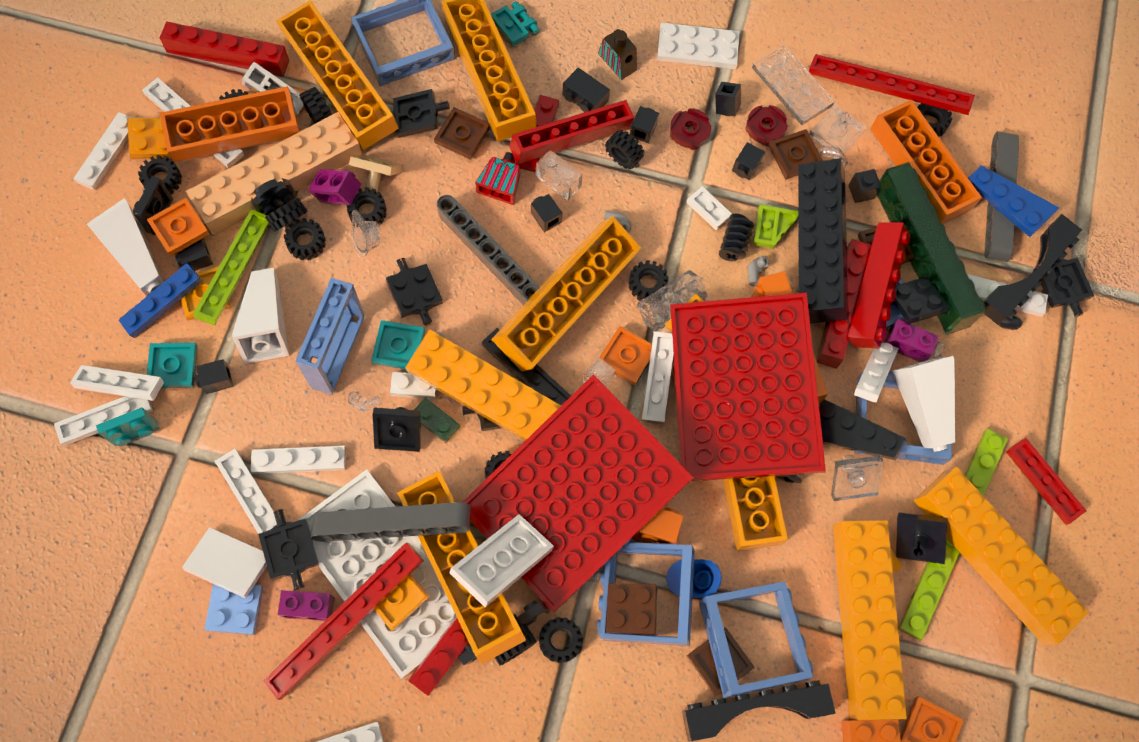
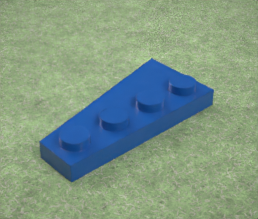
(1013, 201)

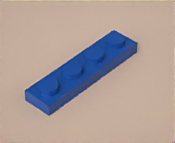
(160, 300)

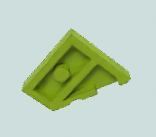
(772, 225)

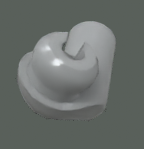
(621, 218)
(755, 268)

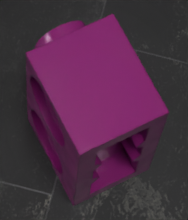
(335, 186)
(911, 340)
(305, 605)

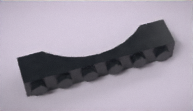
(1053, 243)
(709, 720)

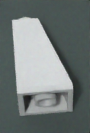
(128, 244)
(260, 321)
(930, 399)

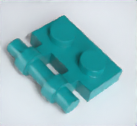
(511, 27)

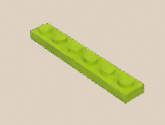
(231, 268)

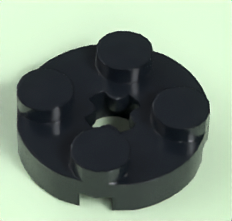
(272, 196)

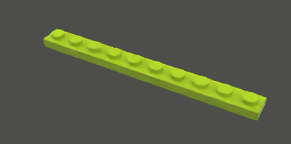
(935, 575)

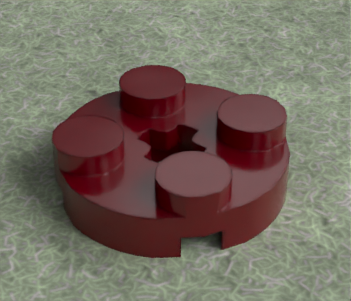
(770, 114)
(686, 138)

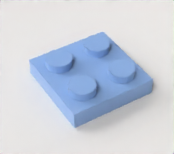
(232, 612)

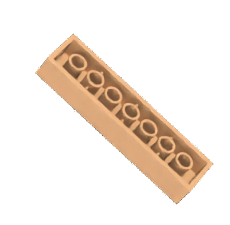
(228, 195)

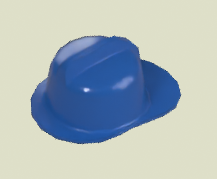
(705, 581)

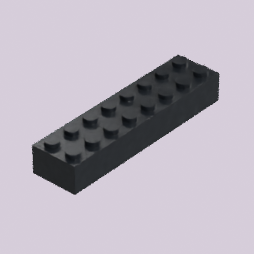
(823, 239)

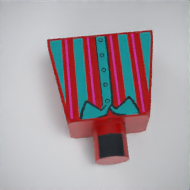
(499, 179)

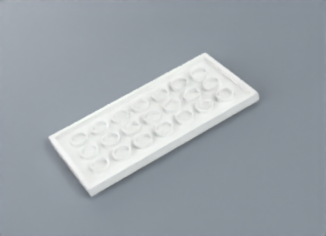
(354, 561)

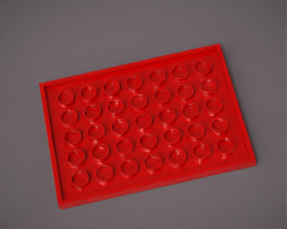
(746, 388)
(583, 485)

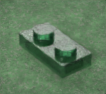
(437, 420)

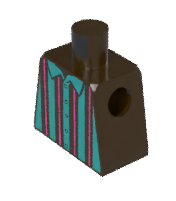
(619, 53)

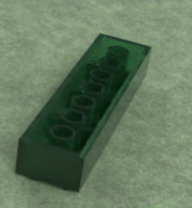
(934, 253)

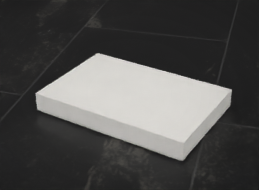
(226, 562)

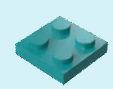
(396, 344)
(173, 363)
(127, 427)

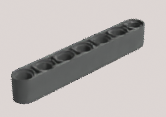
(998, 227)
(483, 243)
(391, 522)

